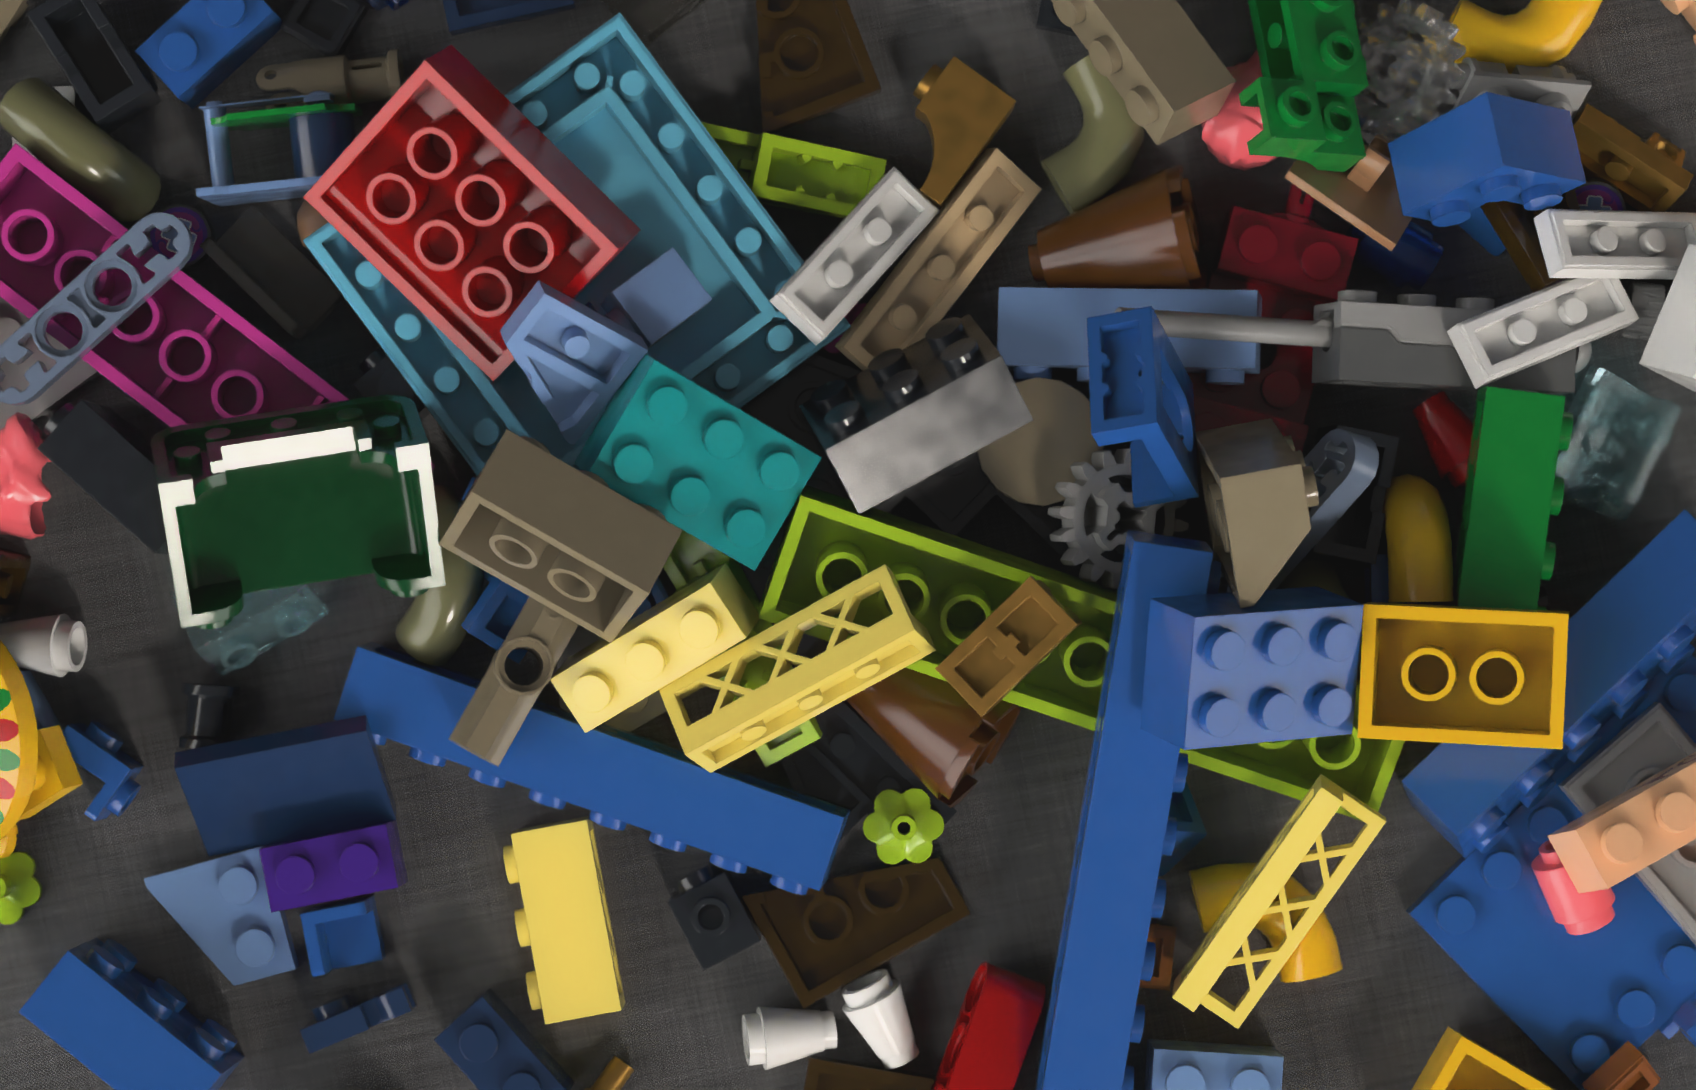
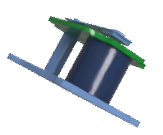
(317, 139)

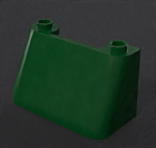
(297, 503)

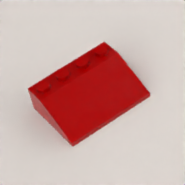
(468, 206)

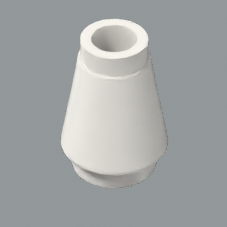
(46, 644)
(881, 1017)
(786, 1035)

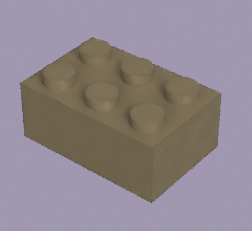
(561, 536)

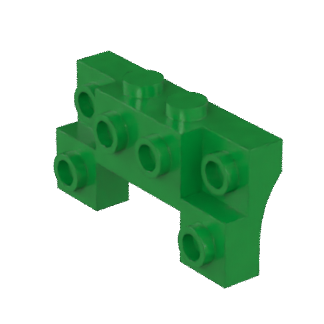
(1307, 82)

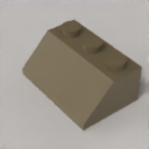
(1254, 502)

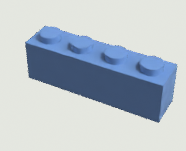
(1048, 329)

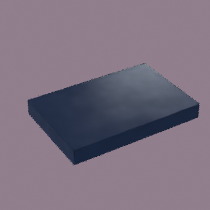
(285, 785)

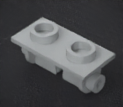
(1529, 83)

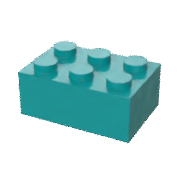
(698, 461)

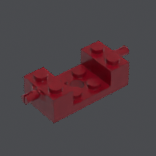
(1293, 270)

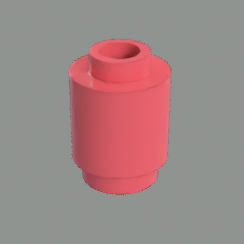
(1577, 911)

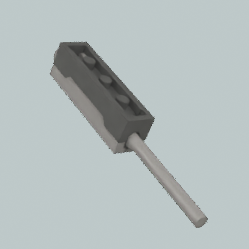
(1380, 343)

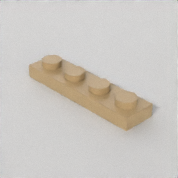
(942, 259)

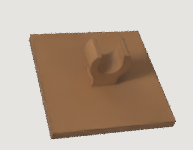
(1361, 195)

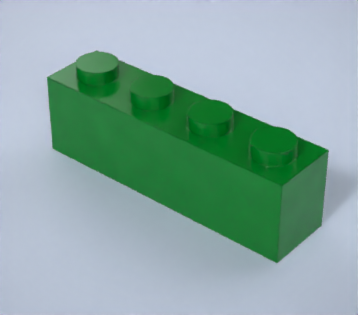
(1510, 499)

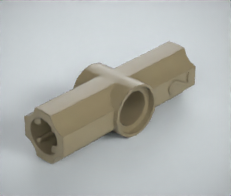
(498, 703)

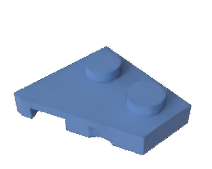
(570, 356)
(229, 915)

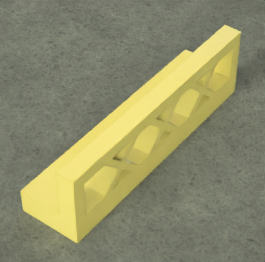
(805, 690)
(1257, 896)

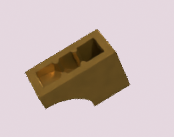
(962, 119)

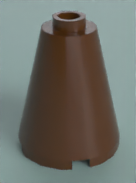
(1126, 240)
(935, 730)

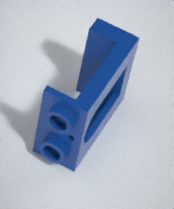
(1129, 403)

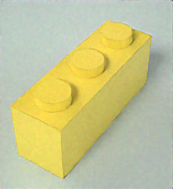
(656, 648)
(564, 920)

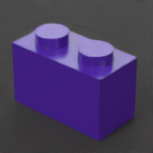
(333, 866)

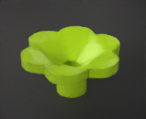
(892, 809)
(17, 886)

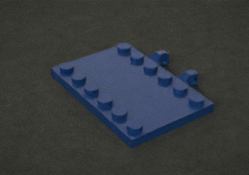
(1567, 991)

